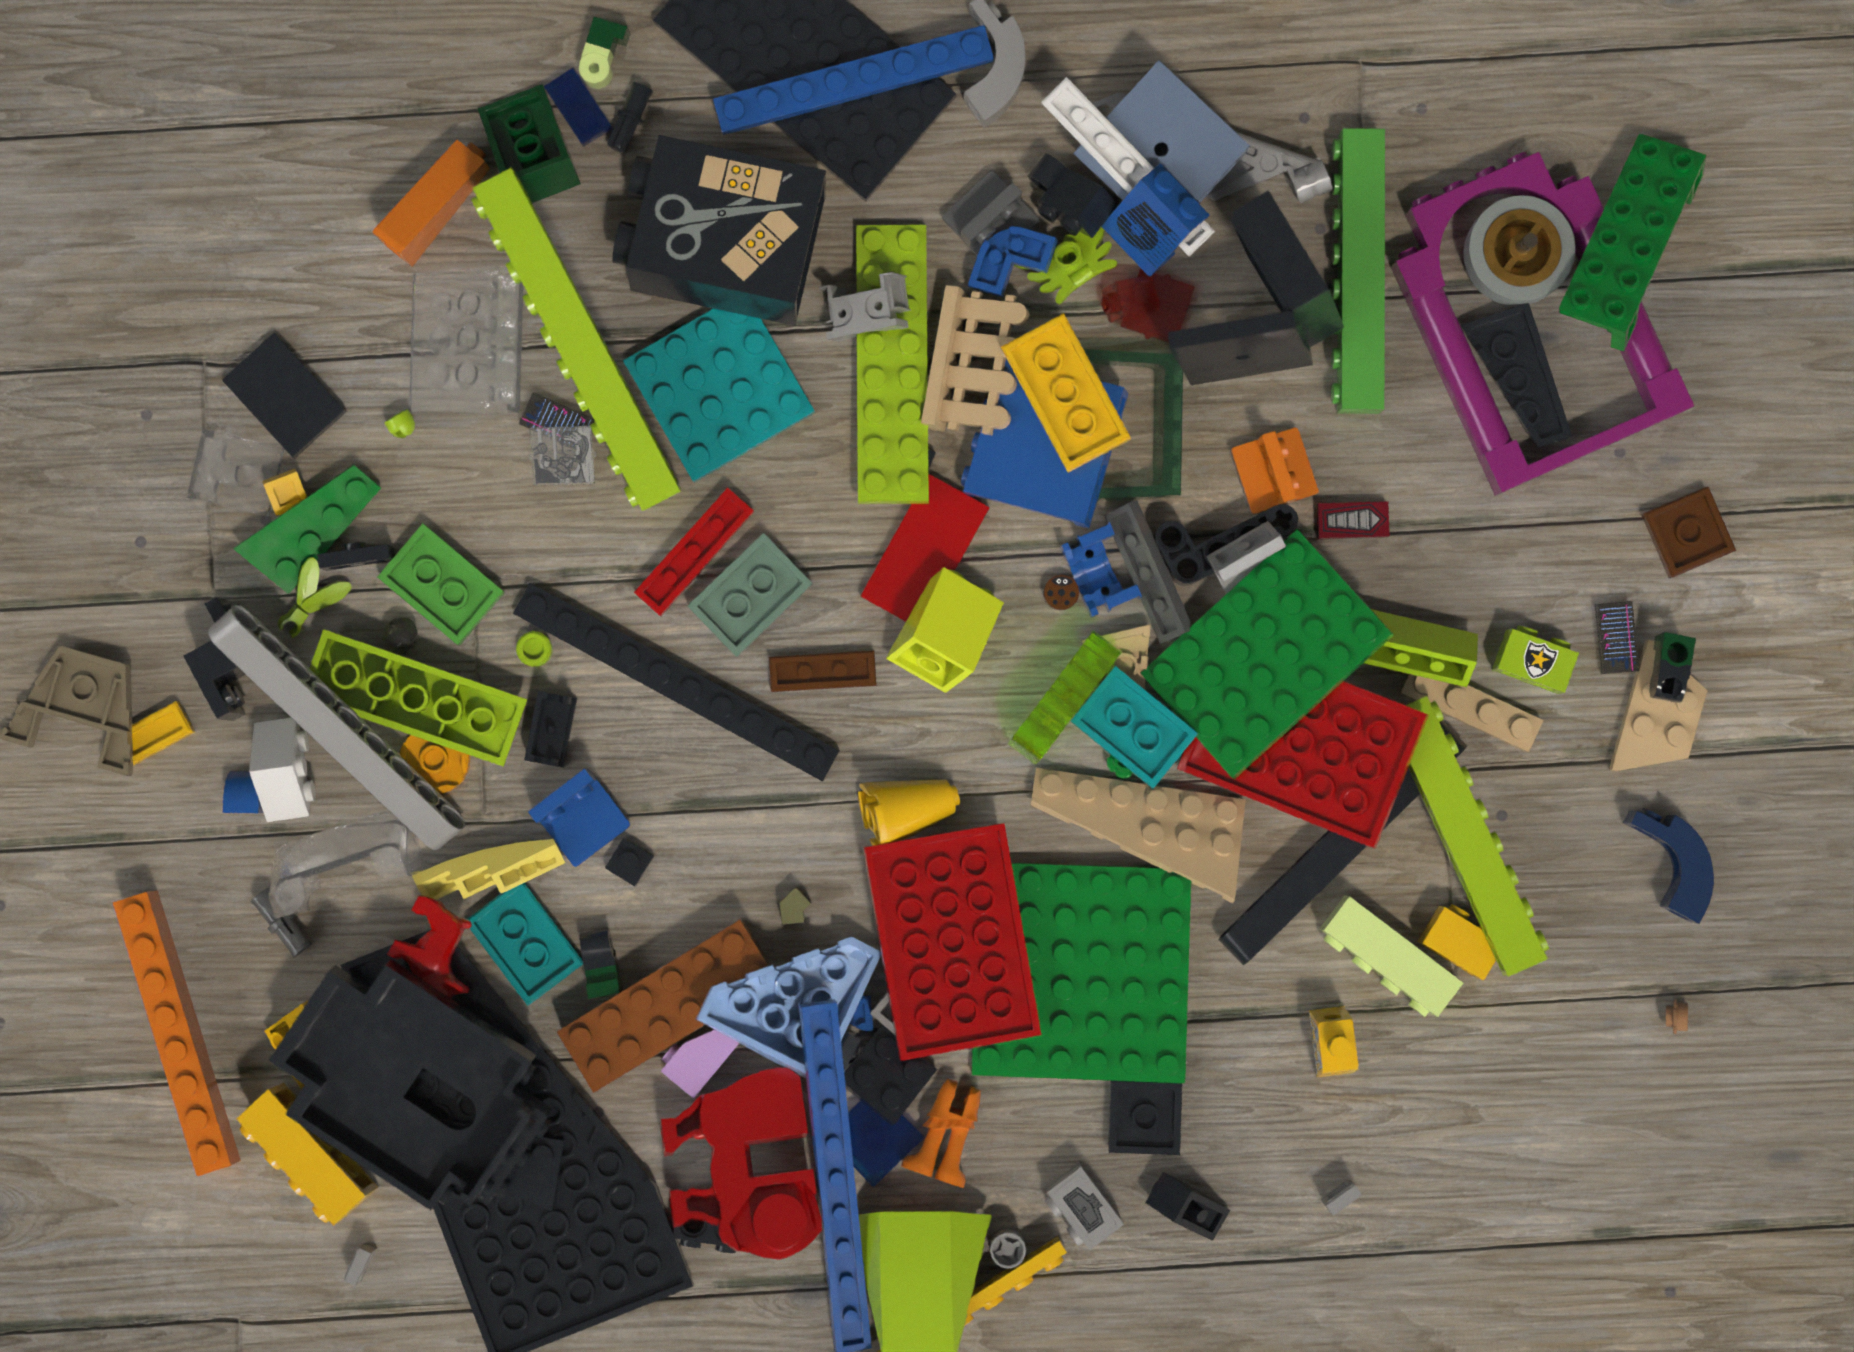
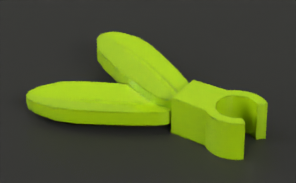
(310, 600)

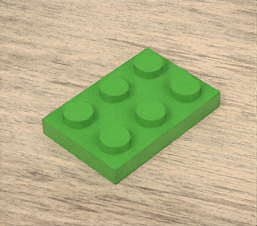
(441, 584)

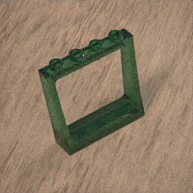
(1167, 423)

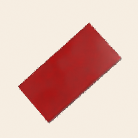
(924, 544)

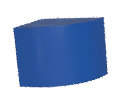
(240, 794)

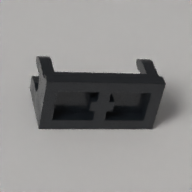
(550, 729)

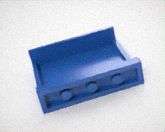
(1024, 469)

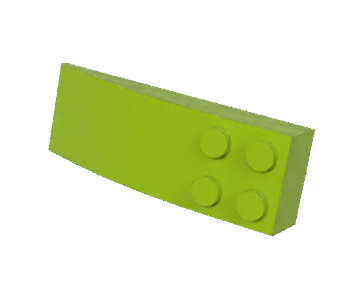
(419, 698)

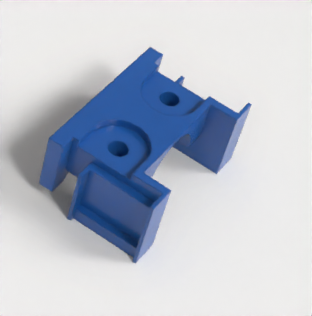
(1096, 572)

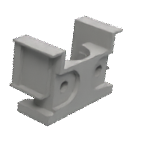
(868, 309)

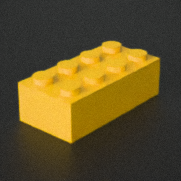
(314, 1166)

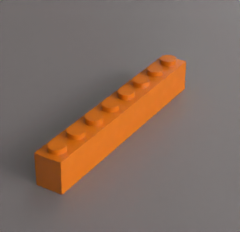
(177, 1032)

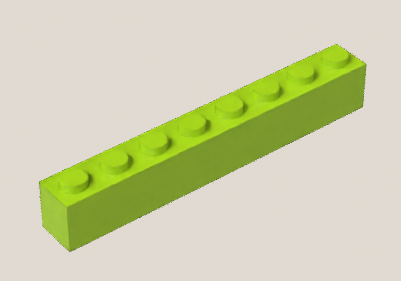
(1473, 848)

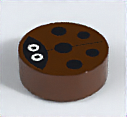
(1061, 592)

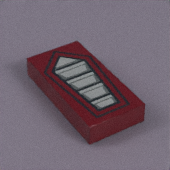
(1353, 520)

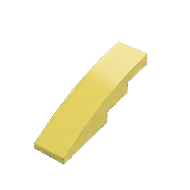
(501, 865)

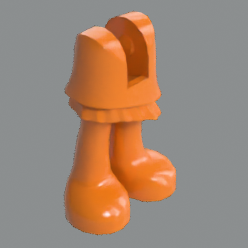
(945, 1117)

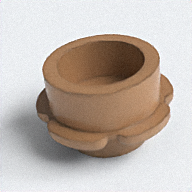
(1677, 1016)

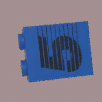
(1154, 219)

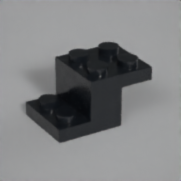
(215, 671)

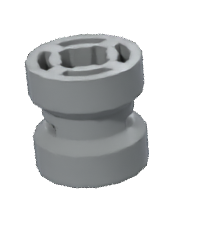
(1004, 1252)

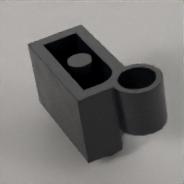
(1071, 197)

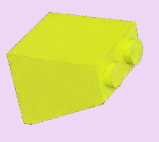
(946, 630)

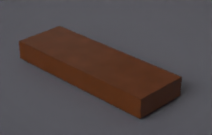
(822, 671)

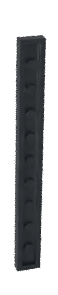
(676, 682)

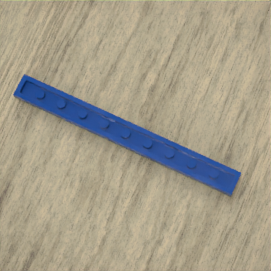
(835, 1175)

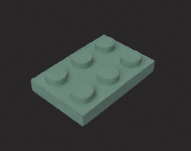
(750, 595)

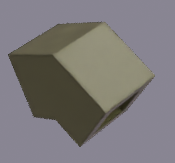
(793, 907)

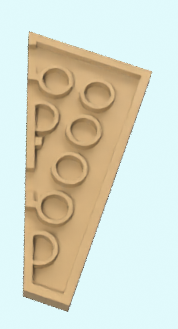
(1163, 825)

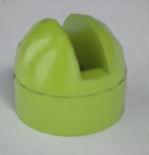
(401, 424)

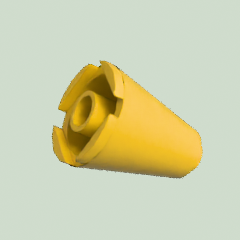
(905, 807)

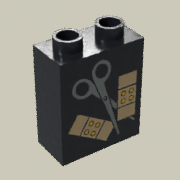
(722, 229)

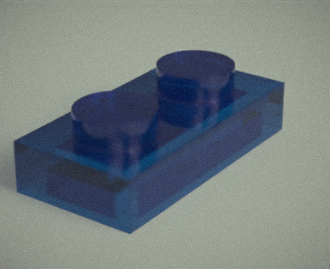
(578, 107)

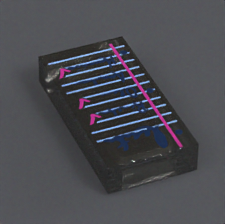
(548, 413)
(1616, 637)

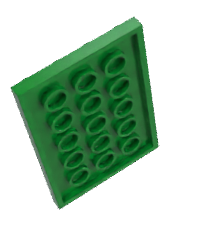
(1266, 654)

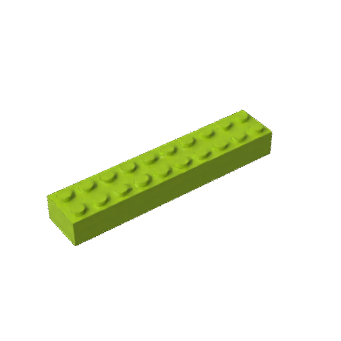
(577, 339)

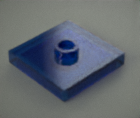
(877, 1144)

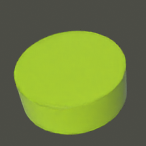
(534, 649)

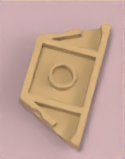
(1656, 728)

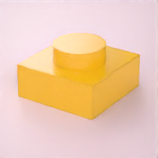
(284, 491)

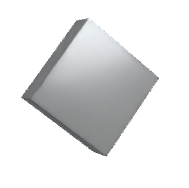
(1341, 1197)
(359, 1264)

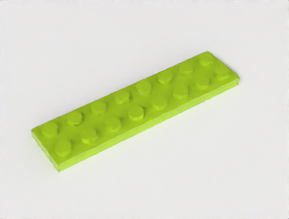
(893, 372)

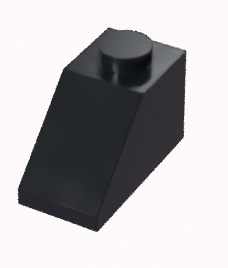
(1187, 1206)

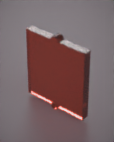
(1173, 301)

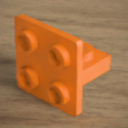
(1274, 470)

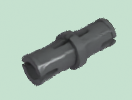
(283, 927)

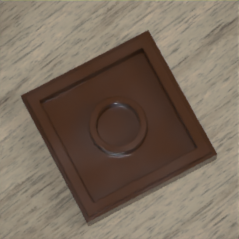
(1688, 532)

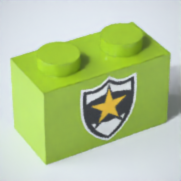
(1535, 660)

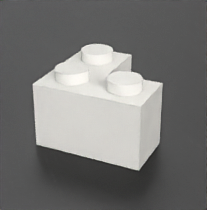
(281, 769)

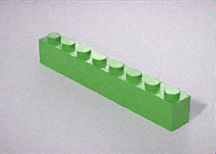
(1360, 271)

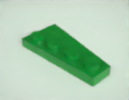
(308, 527)

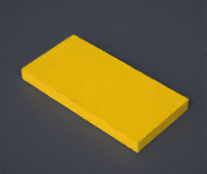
(1065, 393)

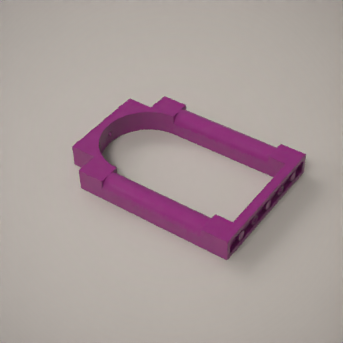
(1422, 287)

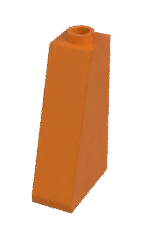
(432, 202)

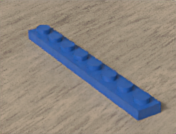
(853, 80)

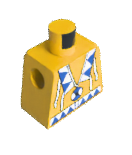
(1333, 1041)

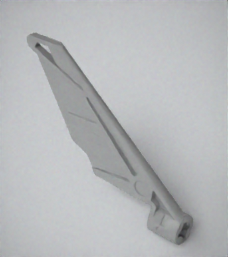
(1261, 164)

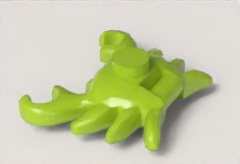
(1074, 264)

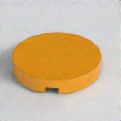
(442, 766)

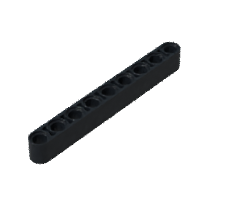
(1306, 880)

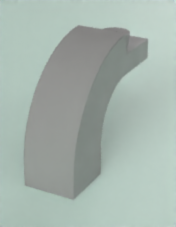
(1001, 85)

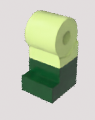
(600, 50)

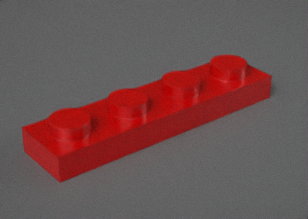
(694, 552)

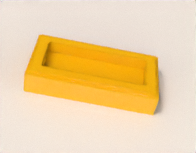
(159, 731)

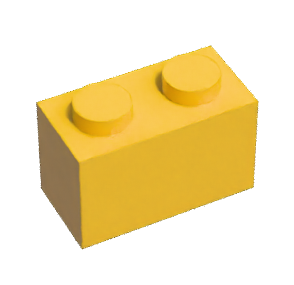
(1458, 941)

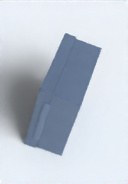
(1174, 130)

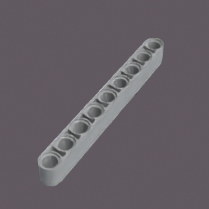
(336, 727)

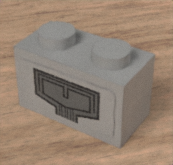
(1083, 1206)

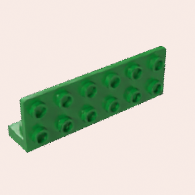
(1632, 236)

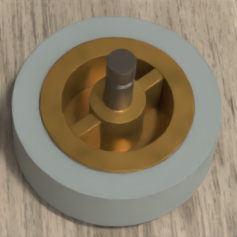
(1519, 250)

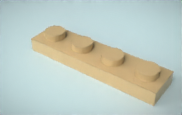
(1477, 710)

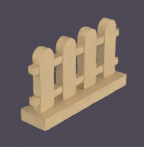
(953, 342)

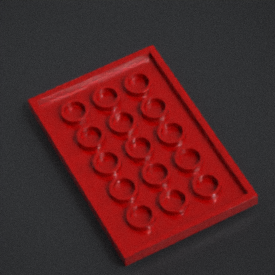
(1332, 766)
(952, 941)

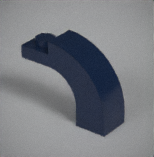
(1691, 862)

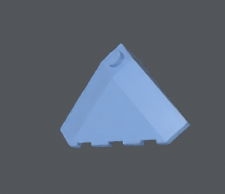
(765, 1005)

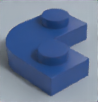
(1004, 250)

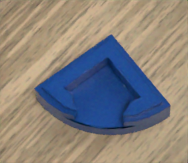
(862, 1018)

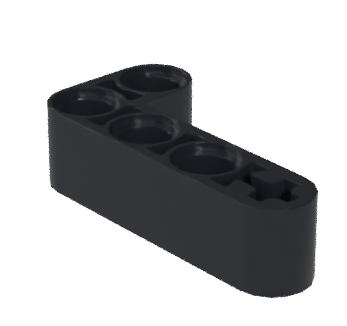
(1197, 554)

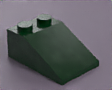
(530, 142)

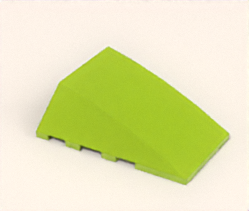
(921, 1275)

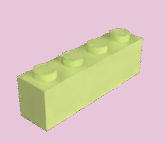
(1391, 956)

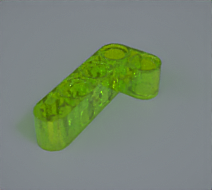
(1064, 697)

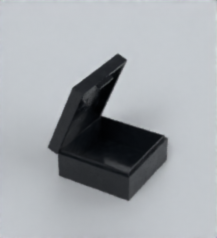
(1271, 340)

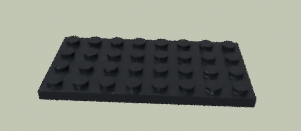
(779, 39)

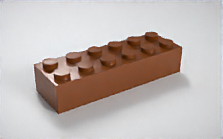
(658, 1007)

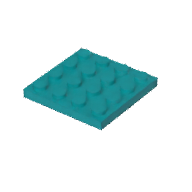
(718, 389)

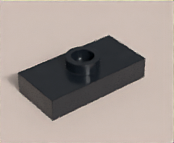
(356, 555)

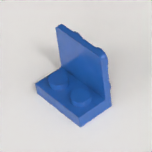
(580, 817)

